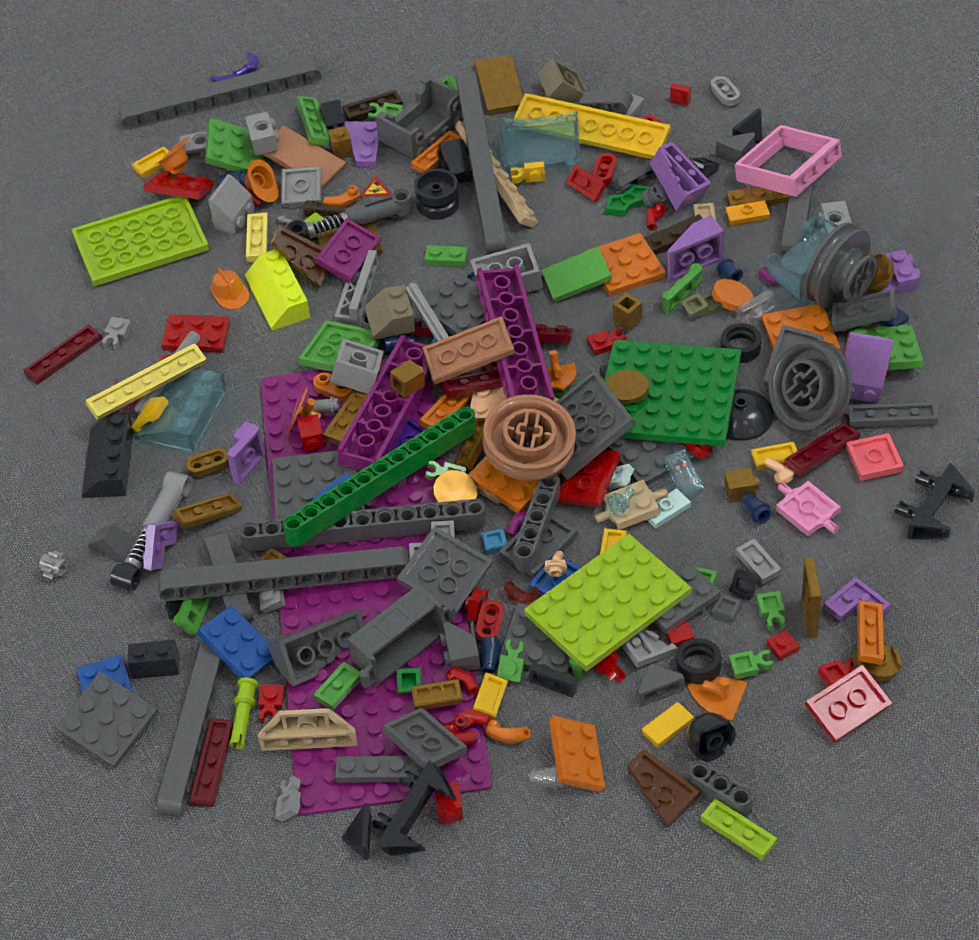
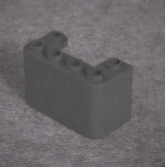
(423, 121)

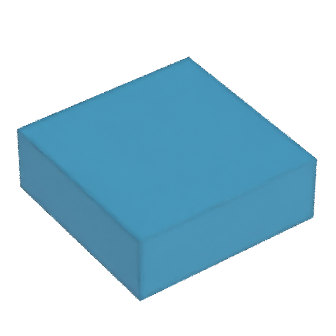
(493, 541)

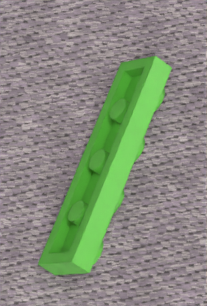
(313, 121)

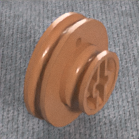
(525, 419)

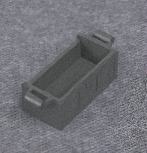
(398, 635)

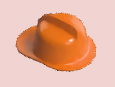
(176, 158)
(261, 181)
(229, 289)

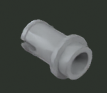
(326, 405)

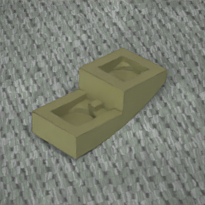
(701, 305)

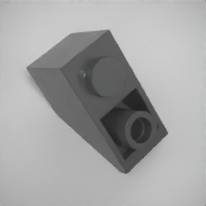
(461, 648)

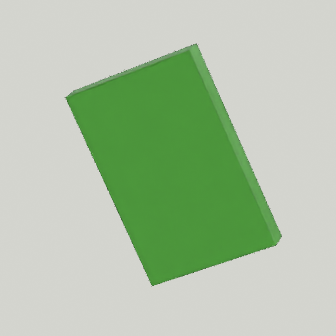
(576, 274)

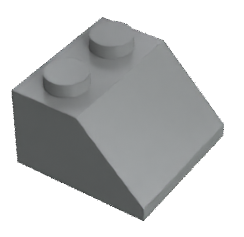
(230, 205)
(356, 366)

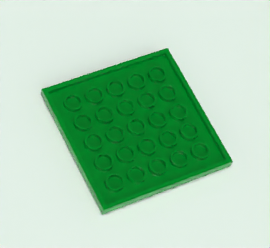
(687, 390)

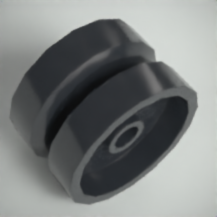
(436, 193)

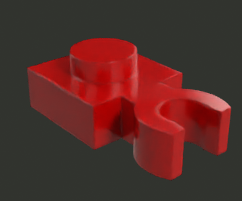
(603, 342)
(835, 671)
(270, 699)

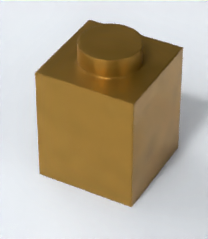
(340, 142)
(627, 311)
(407, 378)
(739, 483)

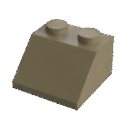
(561, 82)
(390, 313)

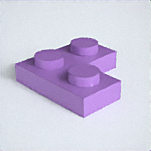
(157, 537)
(847, 599)

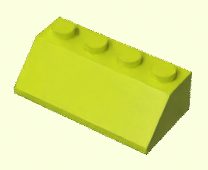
(277, 290)

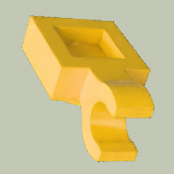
(531, 173)

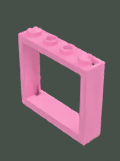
(825, 150)

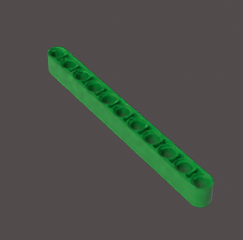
(379, 476)

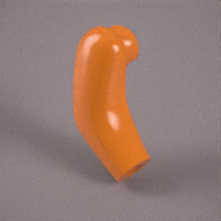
(343, 200)
(506, 735)

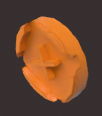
(731, 293)

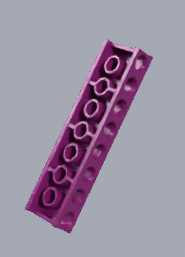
(504, 295)
(383, 411)

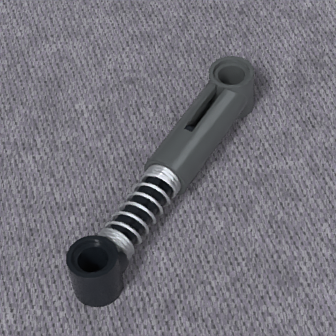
(397, 203)

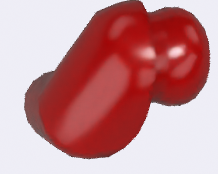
(653, 215)
(464, 677)
(465, 737)

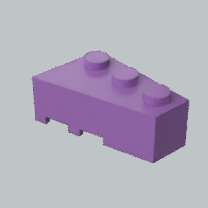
(679, 176)

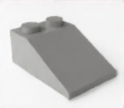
(507, 259)

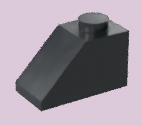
(332, 114)

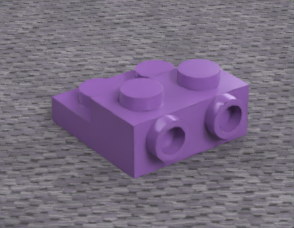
(905, 276)
(246, 452)

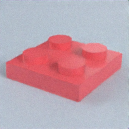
(874, 456)

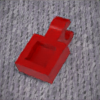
(474, 603)
(609, 667)

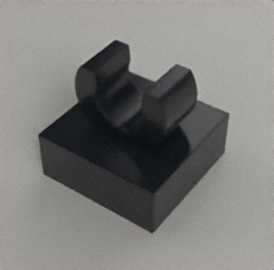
(744, 584)

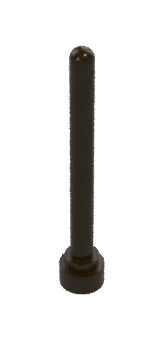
(311, 207)

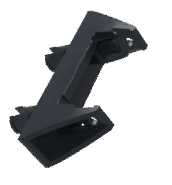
(923, 524)
(395, 839)

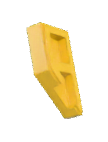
(150, 412)

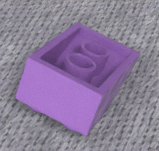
(699, 244)
(868, 364)

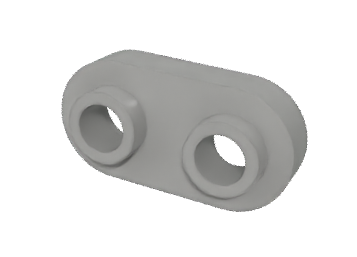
(725, 90)

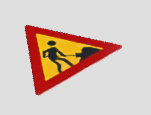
(375, 188)

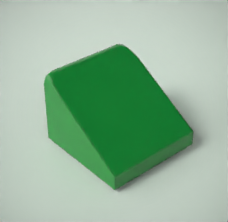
(407, 678)

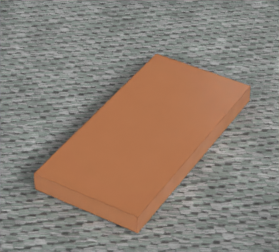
(297, 152)
(468, 350)

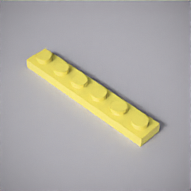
(145, 381)

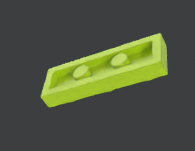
(738, 829)

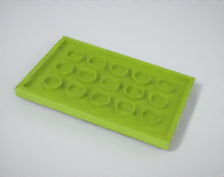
(139, 239)
(607, 602)

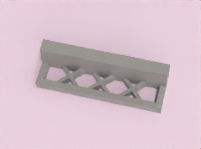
(360, 292)

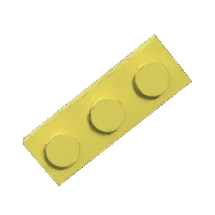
(256, 235)

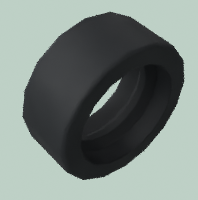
(746, 331)
(694, 647)

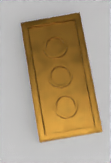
(499, 84)

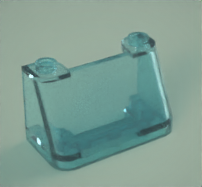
(540, 140)
(792, 266)

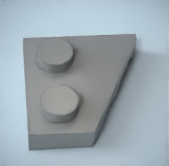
(646, 648)

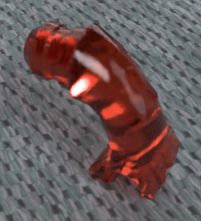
(520, 596)

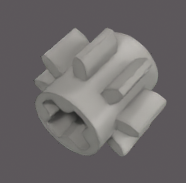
(53, 564)

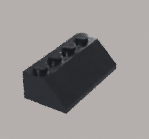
(108, 457)

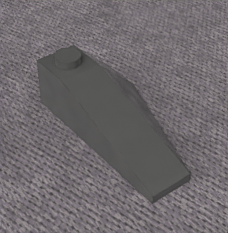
(308, 649)

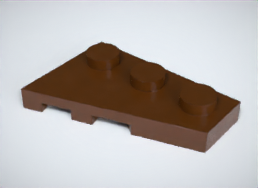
(300, 254)
(663, 787)

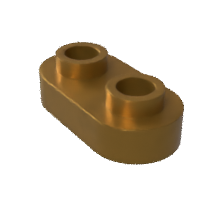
(207, 462)

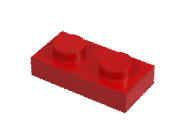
(586, 183)

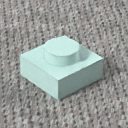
(621, 476)

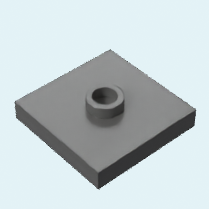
(301, 185)

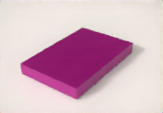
(347, 250)

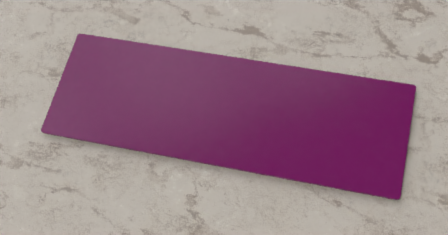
(372, 706)

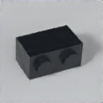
(455, 158)
(153, 659)

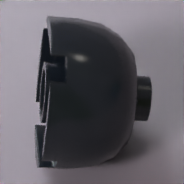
(709, 735)

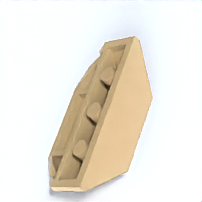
(306, 730)

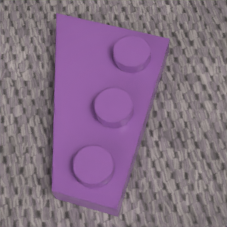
(364, 142)

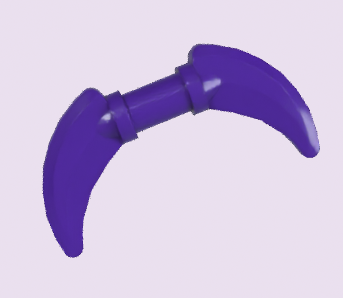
(247, 68)

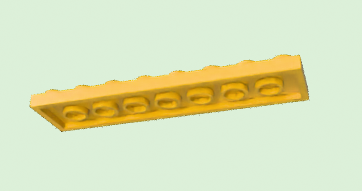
(602, 127)

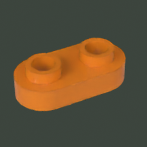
(323, 386)

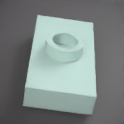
(670, 508)

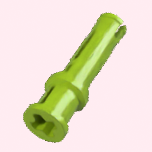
(244, 703)

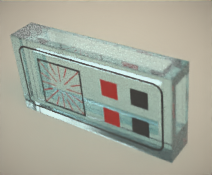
(683, 473)

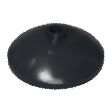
(749, 415)

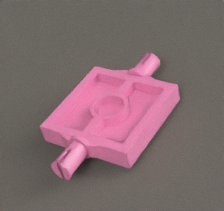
(808, 508)

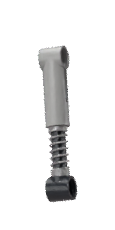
(174, 489)

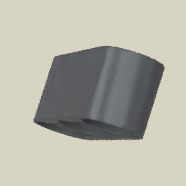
(612, 101)
(716, 779)

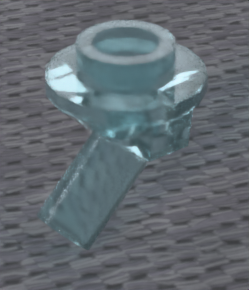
(618, 503)

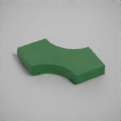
(620, 204)

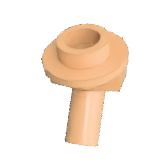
(783, 473)
(556, 566)

